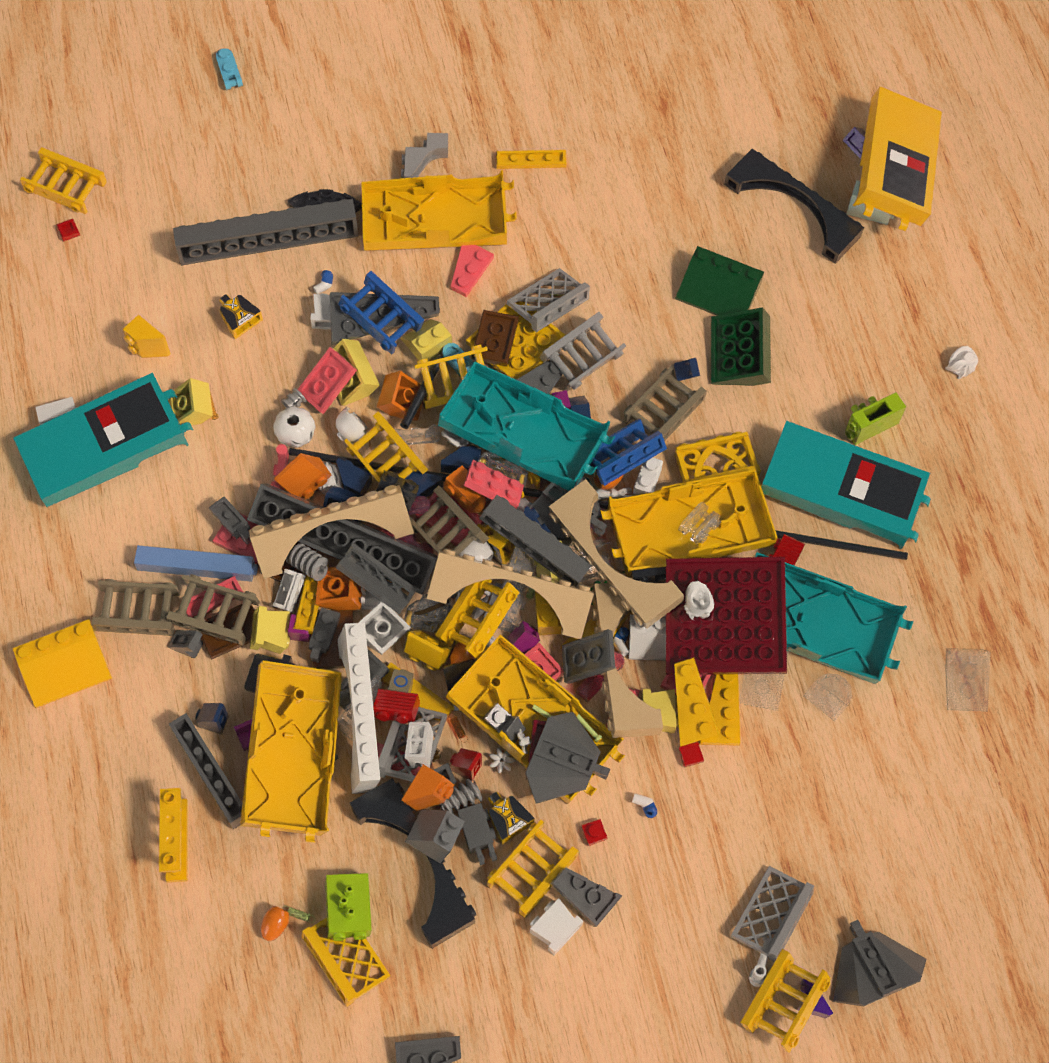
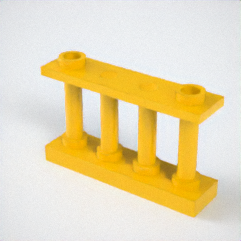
(63, 165)
(432, 399)
(392, 438)
(464, 607)
(173, 835)
(539, 887)
(764, 1000)

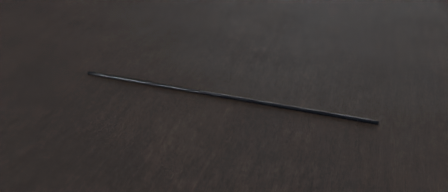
(603, 504)

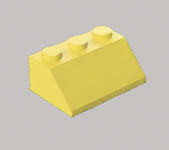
(364, 380)

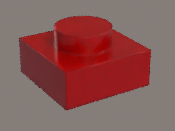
(594, 832)

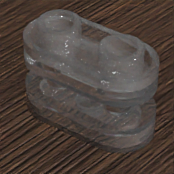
(700, 534)

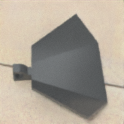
(552, 494)
(563, 759)
(874, 968)

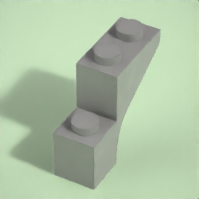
(417, 158)

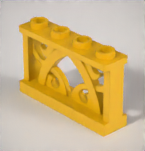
(717, 446)

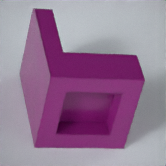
(296, 634)
(524, 637)
(243, 732)

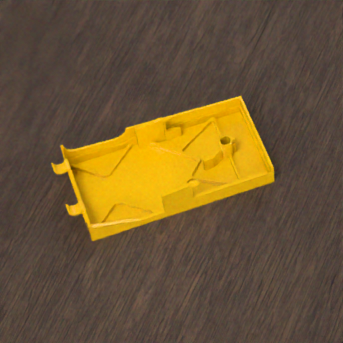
(650, 522)

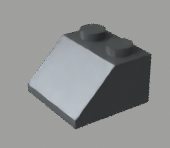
(435, 833)

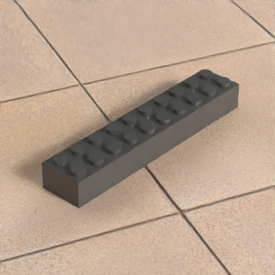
(265, 232)
(337, 536)

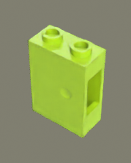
(875, 418)
(348, 906)

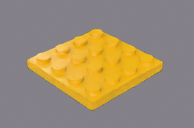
(526, 346)

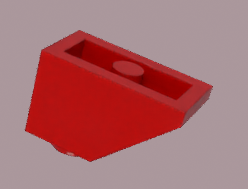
(466, 763)

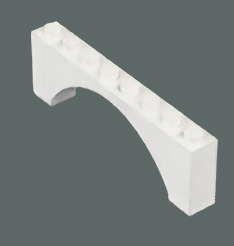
(354, 654)

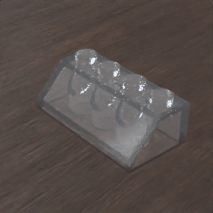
(519, 561)

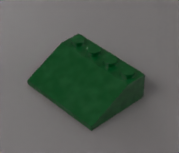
(718, 283)
(741, 348)

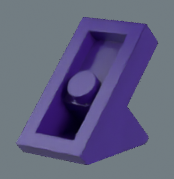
(822, 1008)

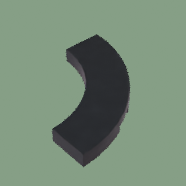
(320, 197)

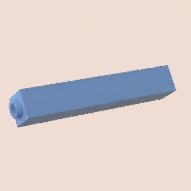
(195, 562)

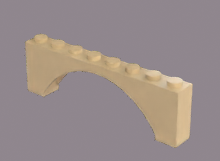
(276, 539)
(456, 572)
(645, 600)
(627, 712)

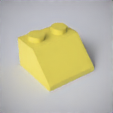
(428, 340)
(192, 402)

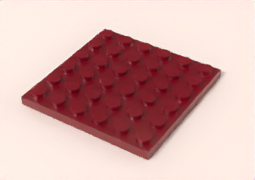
(747, 618)

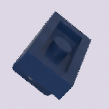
(687, 369)

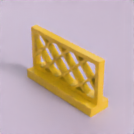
(332, 969)

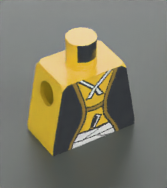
(239, 314)
(500, 545)
(508, 817)

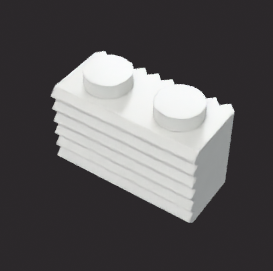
(648, 476)

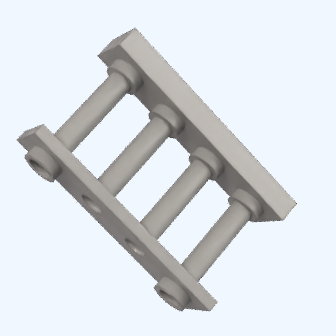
(580, 334)

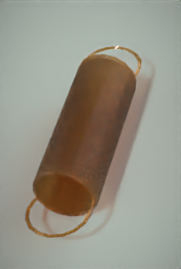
(458, 728)

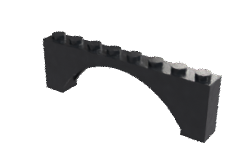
(758, 172)
(449, 910)

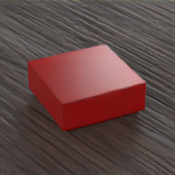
(68, 229)
(691, 754)

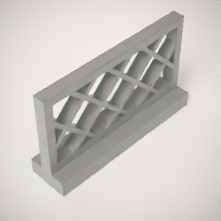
(558, 306)
(394, 742)
(789, 922)

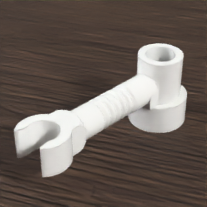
(754, 978)

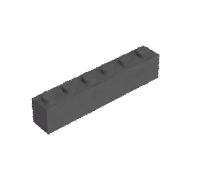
(535, 541)
(208, 769)

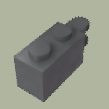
(477, 832)

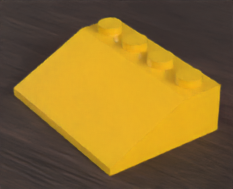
(62, 663)

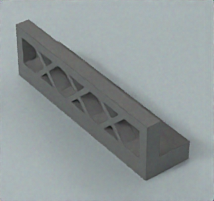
(375, 581)

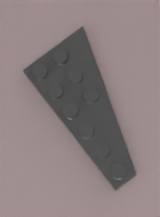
(345, 327)

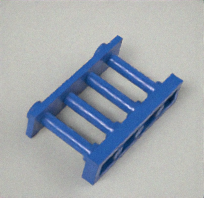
(385, 296)
(631, 457)

